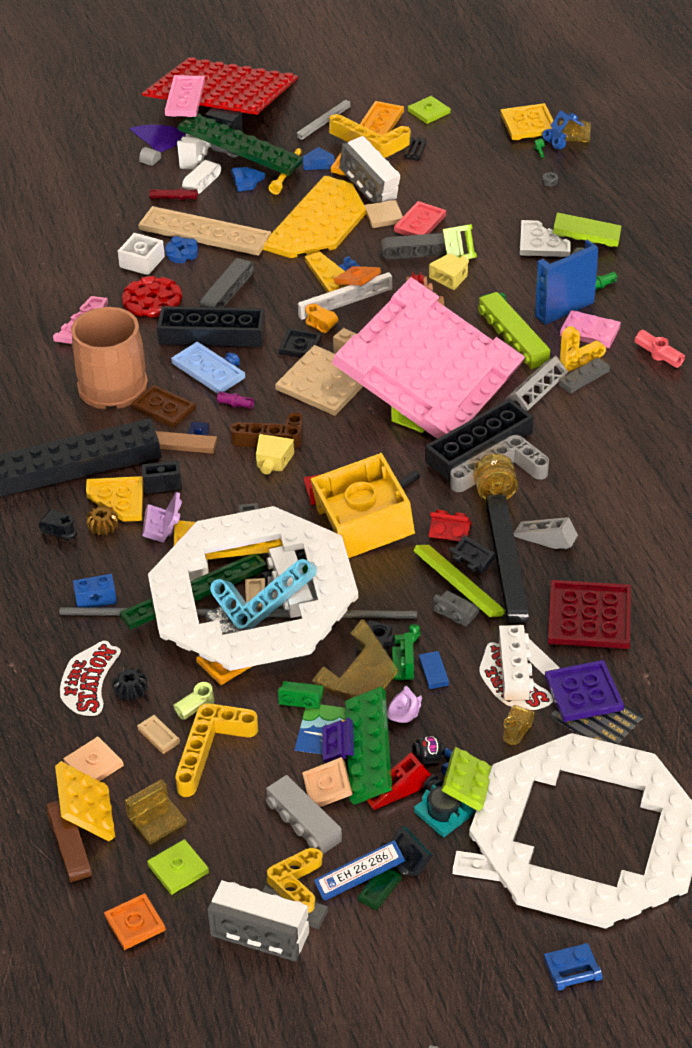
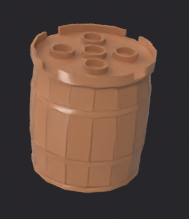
(108, 357)

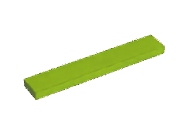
(459, 581)

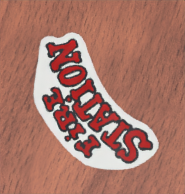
(492, 675)
(84, 678)

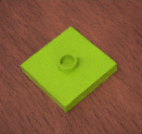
(429, 109)
(178, 867)

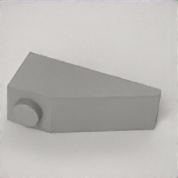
(551, 533)

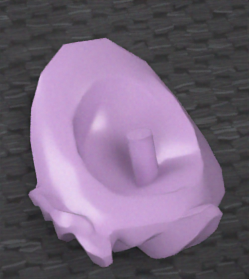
(404, 706)

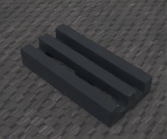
(416, 142)

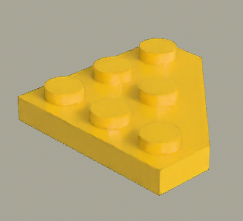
(121, 493)

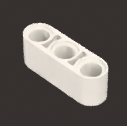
(202, 176)

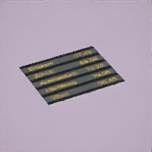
(605, 727)

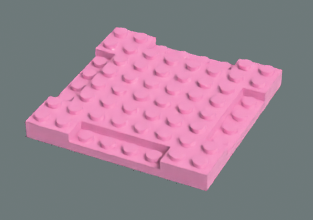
(427, 361)

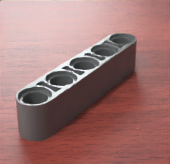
(413, 246)
(228, 284)

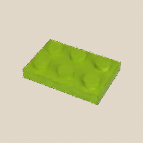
(467, 779)

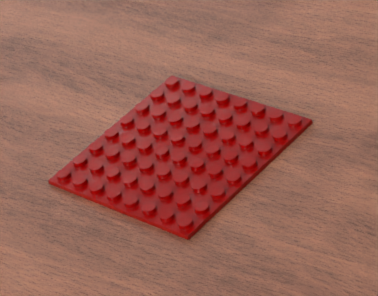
(228, 85)

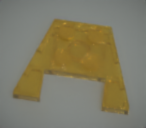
(367, 672)

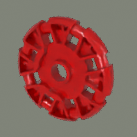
(152, 295)

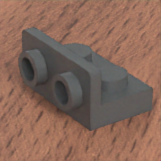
(455, 608)

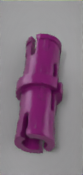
(235, 400)

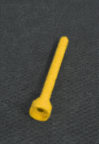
(276, 185)

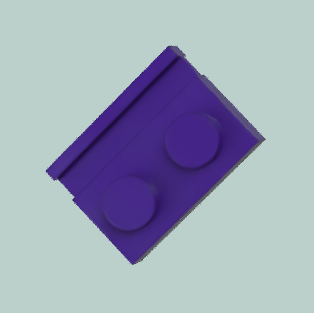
(338, 740)

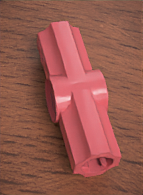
(659, 348)

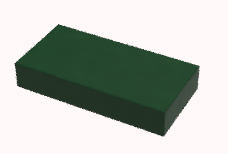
(379, 889)

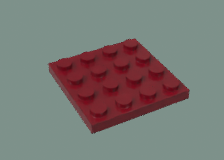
(589, 614)

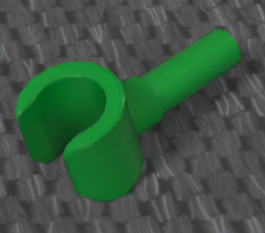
(539, 144)

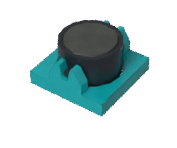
(444, 811)

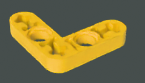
(572, 359)
(281, 876)

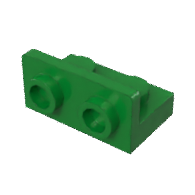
(404, 659)
(300, 694)

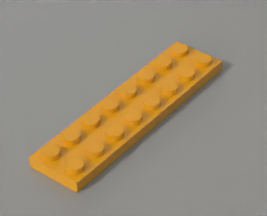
(380, 119)

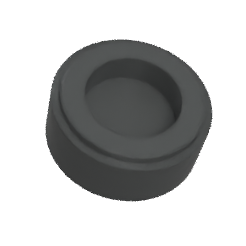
(550, 179)

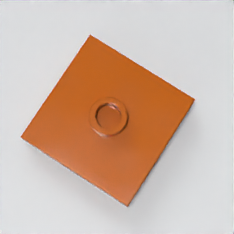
(357, 275)
(134, 921)

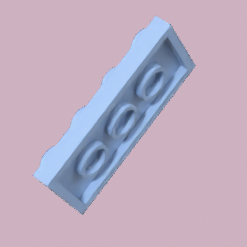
(208, 367)

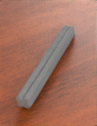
(322, 120)

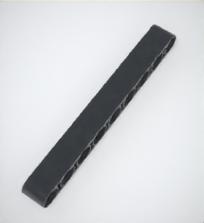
(506, 559)

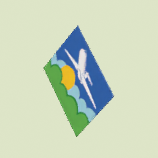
(313, 720)

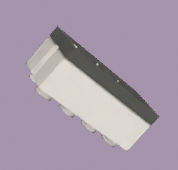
(369, 170)
(258, 920)

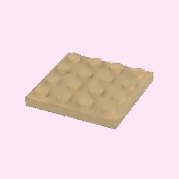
(319, 382)

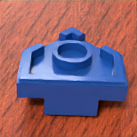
(318, 159)
(246, 178)

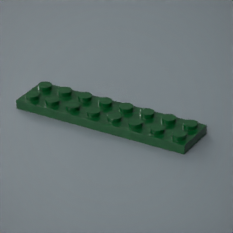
(241, 144)

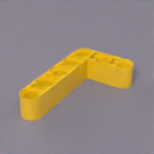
(386, 144)
(207, 722)

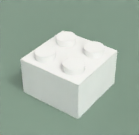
(141, 253)

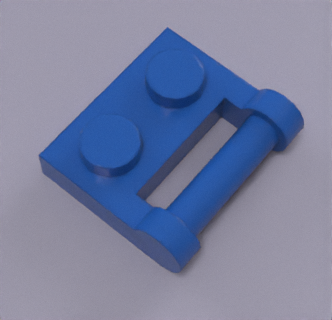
(571, 961)

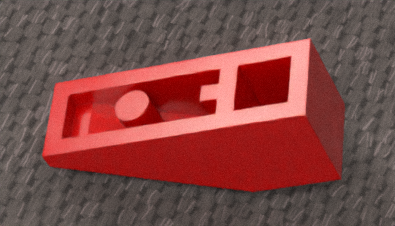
(406, 779)

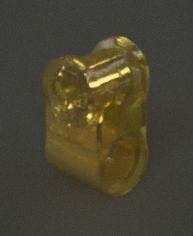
(517, 724)

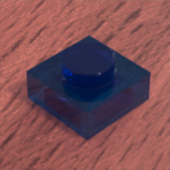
(199, 428)

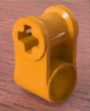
(320, 318)

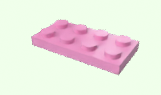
(184, 96)

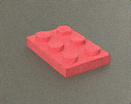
(420, 220)

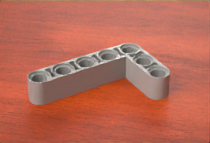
(516, 449)

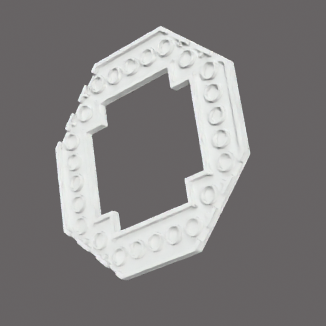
(176, 605)
(571, 896)

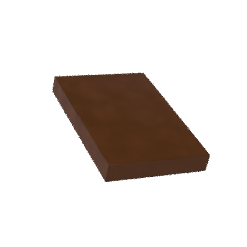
(163, 406)

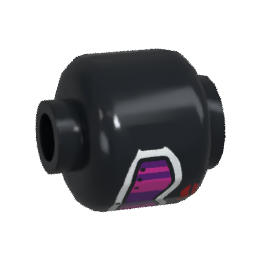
(428, 750)

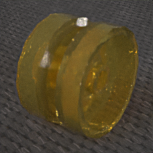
(495, 476)

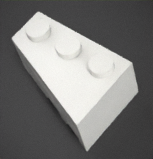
(191, 151)

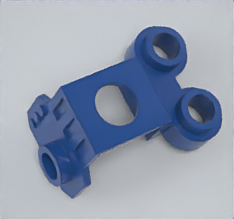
(555, 134)

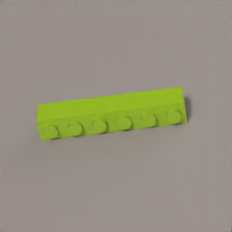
(513, 329)

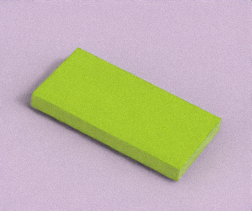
(585, 229)

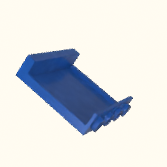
(566, 284)

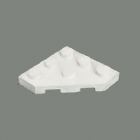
(541, 241)

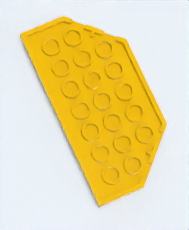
(318, 220)

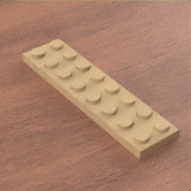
(205, 230)

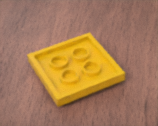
(526, 121)
(84, 801)

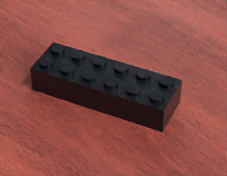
(211, 326)
(477, 436)

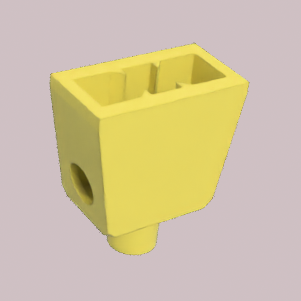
(449, 270)
(273, 453)

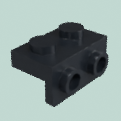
(472, 554)
(413, 851)

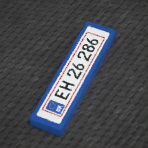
(359, 870)

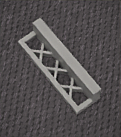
(538, 375)

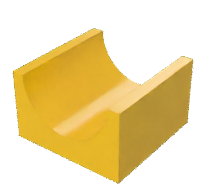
(364, 504)

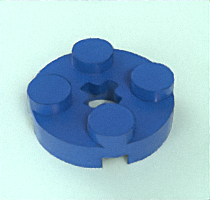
(187, 246)

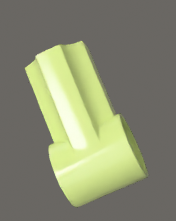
(189, 705)

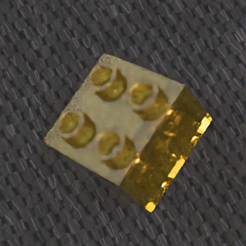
(154, 812)

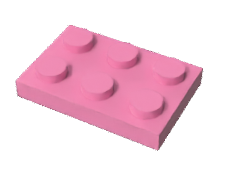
(592, 327)

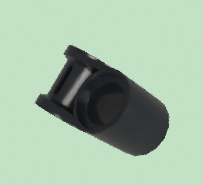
(58, 524)

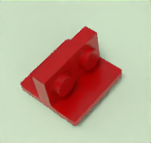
(449, 526)

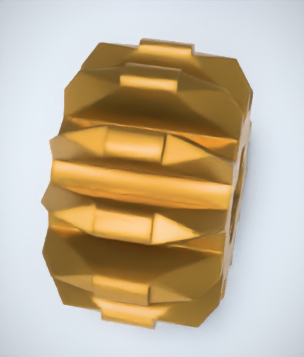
(102, 520)

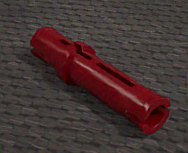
(180, 194)

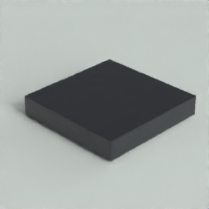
(299, 342)

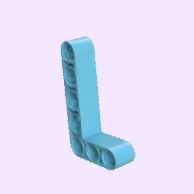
(264, 597)

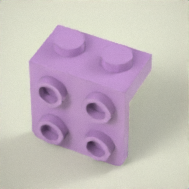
(160, 522)

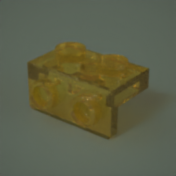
(576, 132)

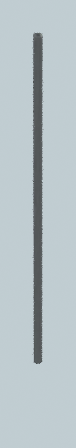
(276, 613)

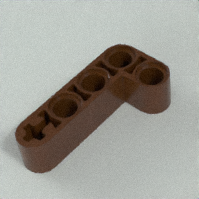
(247, 433)
(69, 844)

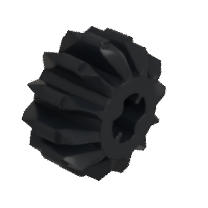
(130, 684)

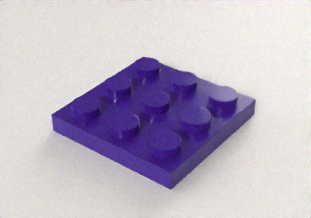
(584, 691)

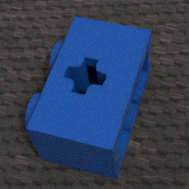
(95, 591)

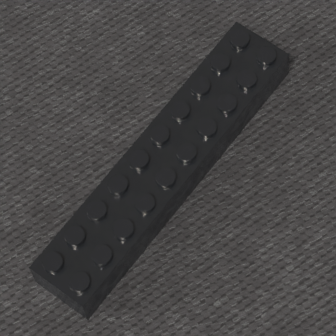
(78, 456)

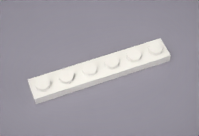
(348, 294)

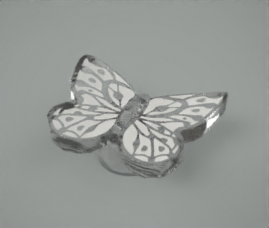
(226, 625)

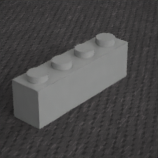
(303, 814)

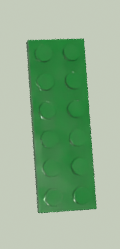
(370, 764)

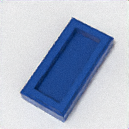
(433, 670)

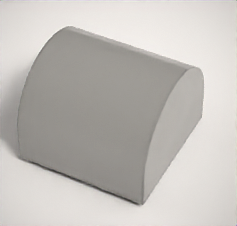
(149, 156)

